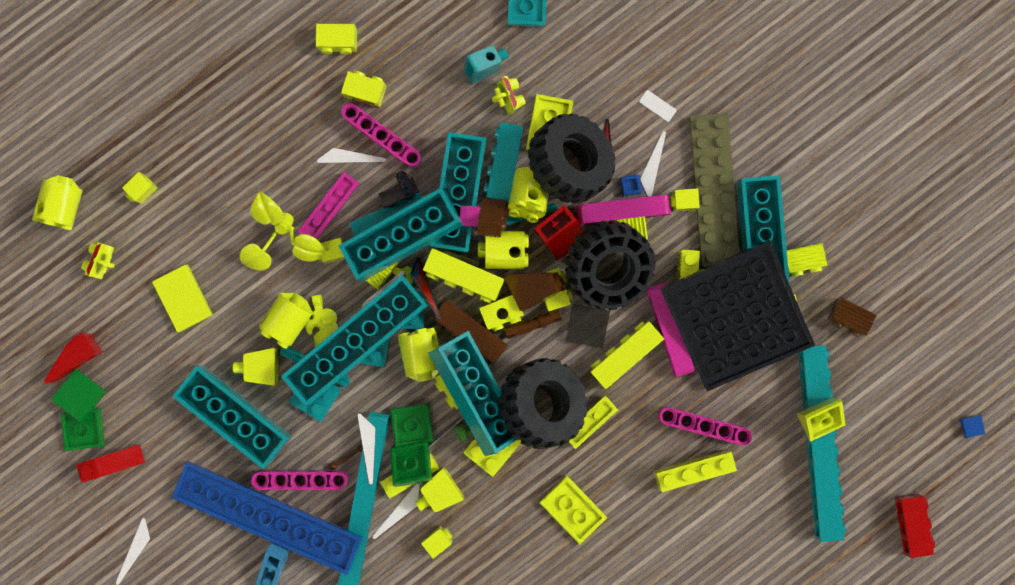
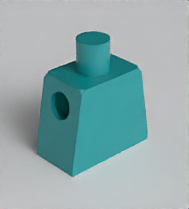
(484, 63)

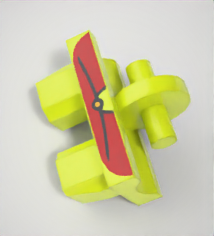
(505, 95)
(99, 261)

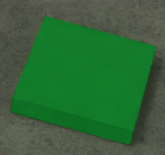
(78, 395)
(411, 424)
(83, 435)
(411, 464)

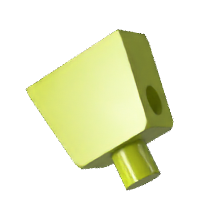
(259, 367)
(439, 492)

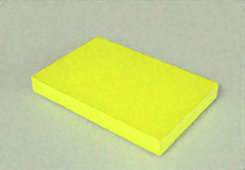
(544, 110)
(182, 298)
(573, 509)

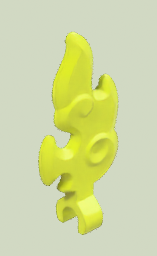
(322, 318)

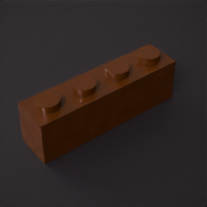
(459, 322)

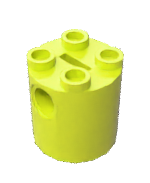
(527, 197)
(57, 202)
(497, 251)
(286, 318)
(415, 355)

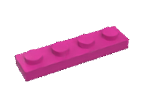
(329, 206)

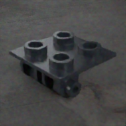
(405, 189)

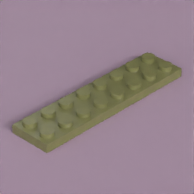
(715, 187)

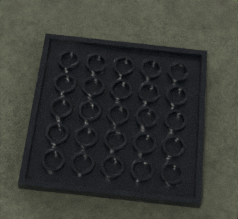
(738, 315)

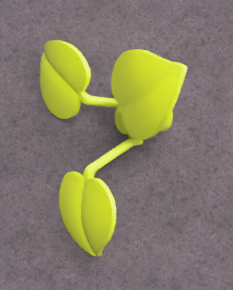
(267, 211)

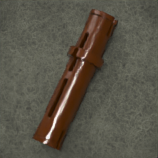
(532, 324)

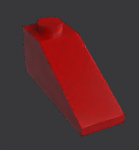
(74, 355)
(110, 463)

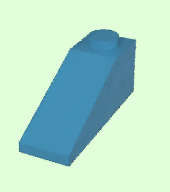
(272, 565)

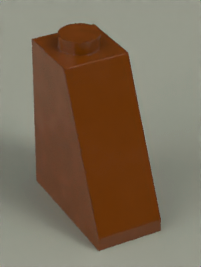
(534, 287)

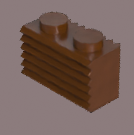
(492, 217)
(851, 317)

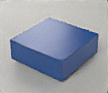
(630, 185)
(972, 426)

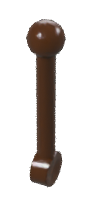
(333, 466)

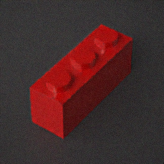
(914, 525)

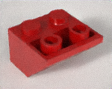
(559, 231)

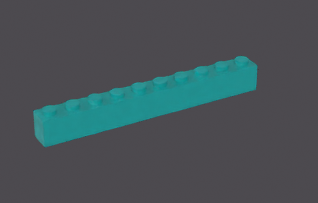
(822, 451)

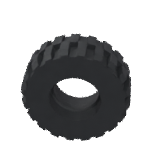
(554, 171)
(624, 285)
(566, 396)

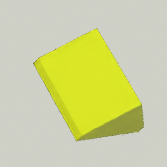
(822, 418)

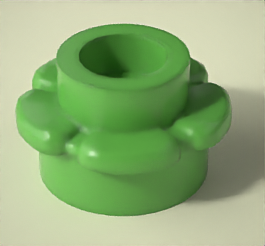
(462, 432)

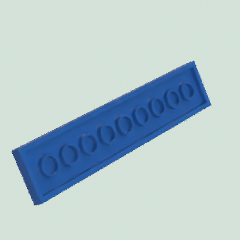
(267, 517)

